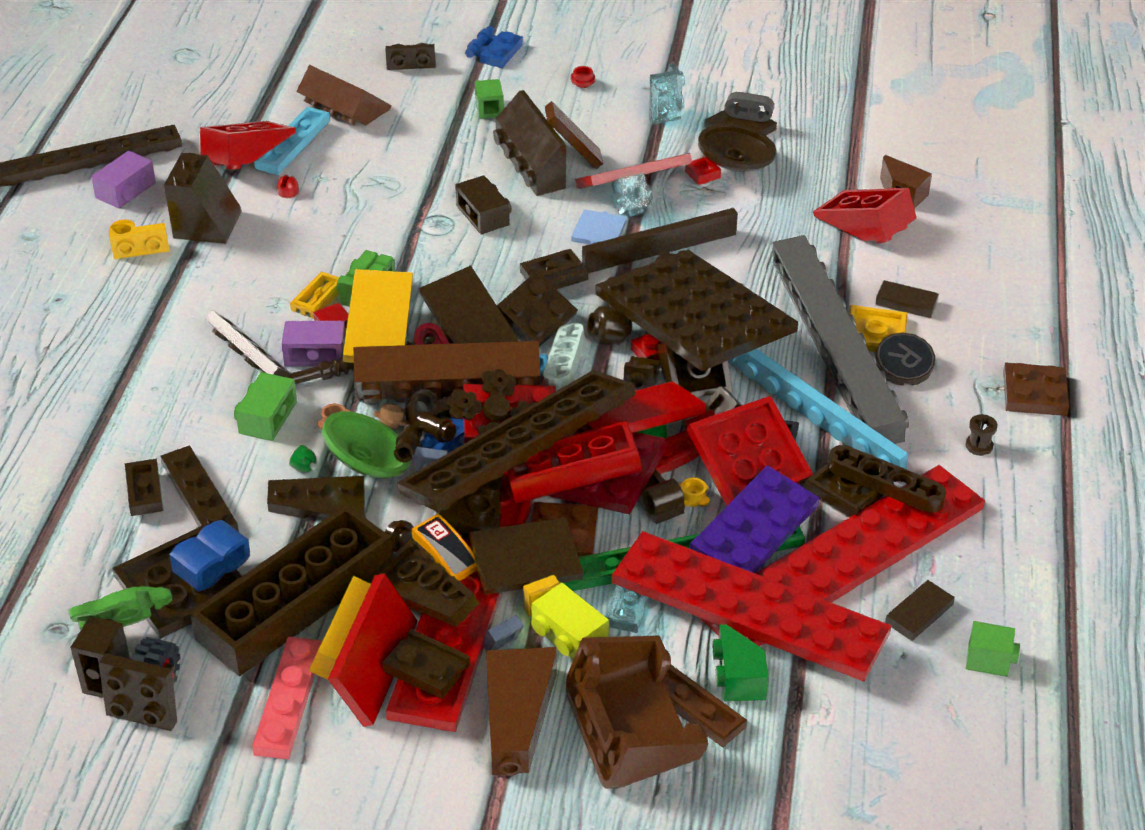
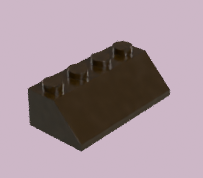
(531, 145)

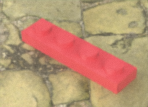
(286, 699)

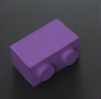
(123, 179)
(312, 342)

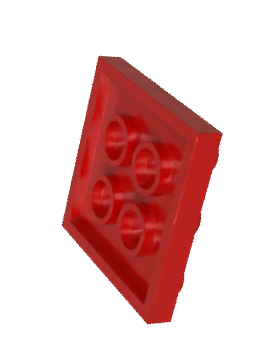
(745, 441)

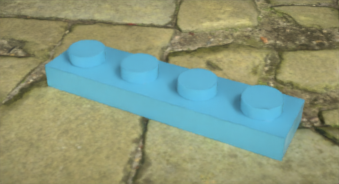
(307, 126)

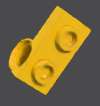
(135, 241)

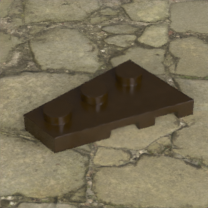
(316, 496)
(476, 510)

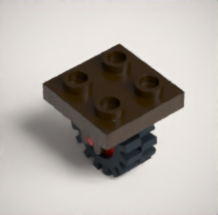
(143, 685)

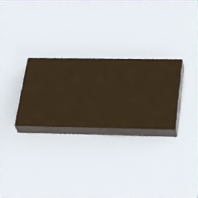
(466, 309)

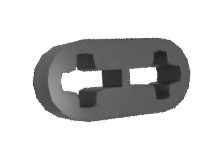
(749, 106)

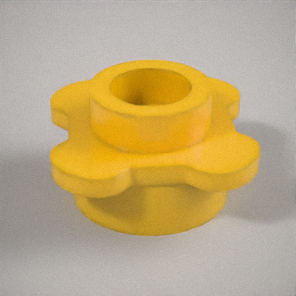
(695, 492)

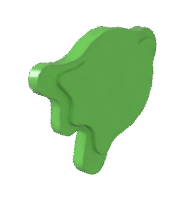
(123, 606)

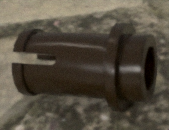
(442, 429)

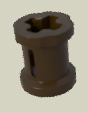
(985, 436)

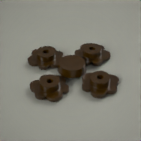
(495, 407)

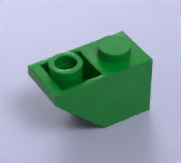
(741, 668)

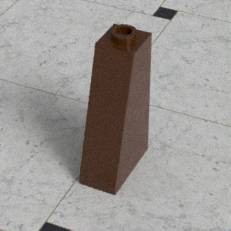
(517, 702)

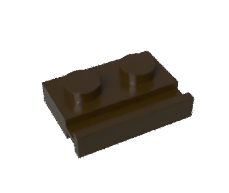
(558, 268)
(426, 664)

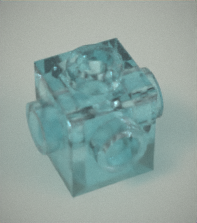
(631, 195)

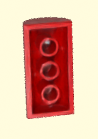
(577, 462)

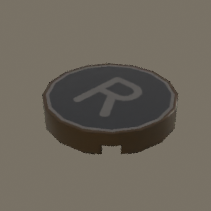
(905, 358)

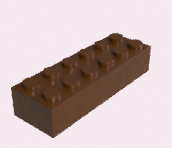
(441, 368)

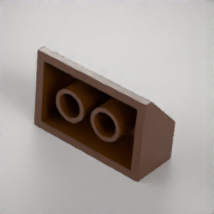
(340, 97)

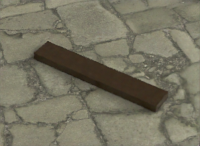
(659, 240)

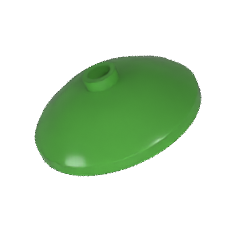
(363, 444)

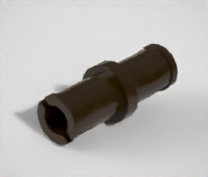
(407, 443)

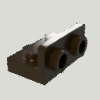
(410, 56)

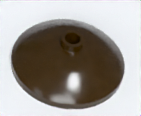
(736, 147)

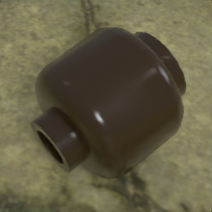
(608, 326)

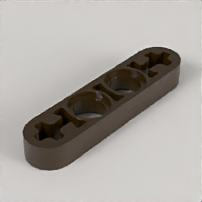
(844, 462)

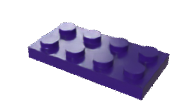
(757, 521)

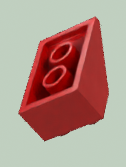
(241, 142)
(869, 212)

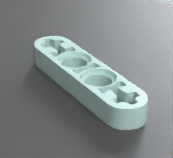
(564, 355)

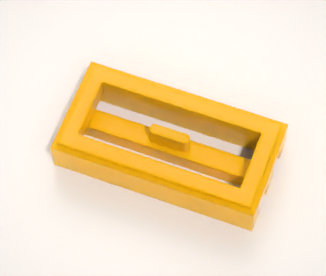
(321, 298)

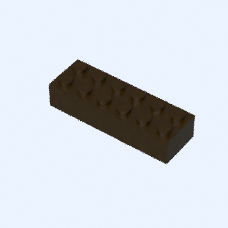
(290, 589)

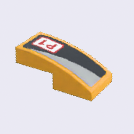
(445, 546)

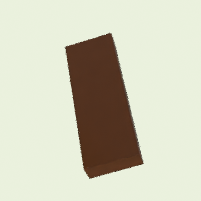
(573, 135)
(701, 707)

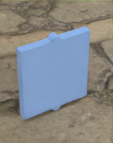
(598, 227)

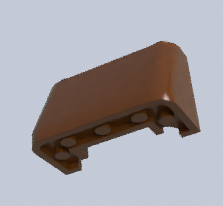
(627, 710)

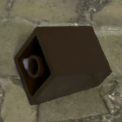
(200, 201)

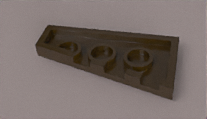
(427, 585)

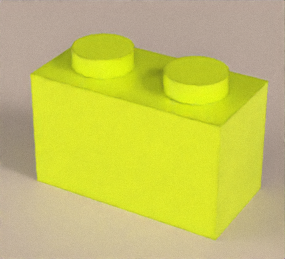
(567, 619)

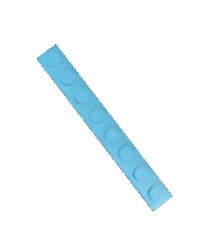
(818, 407)

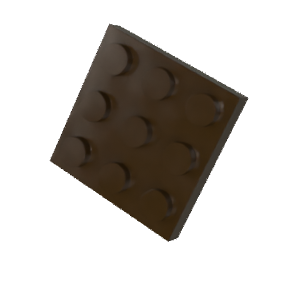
(155, 571)

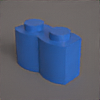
(210, 555)

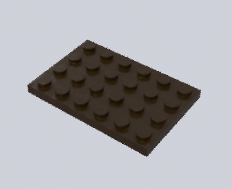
(696, 309)

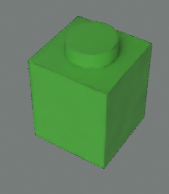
(489, 98)
(991, 649)

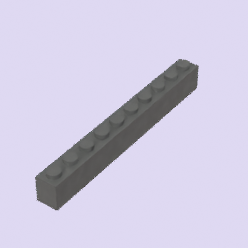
(837, 338)

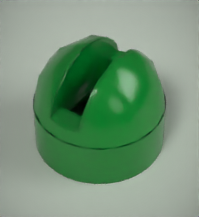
(302, 458)

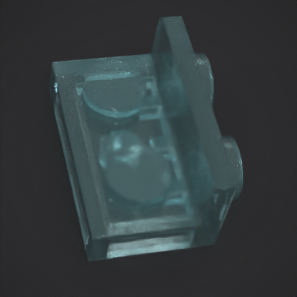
(666, 95)

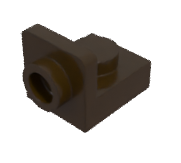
(641, 372)

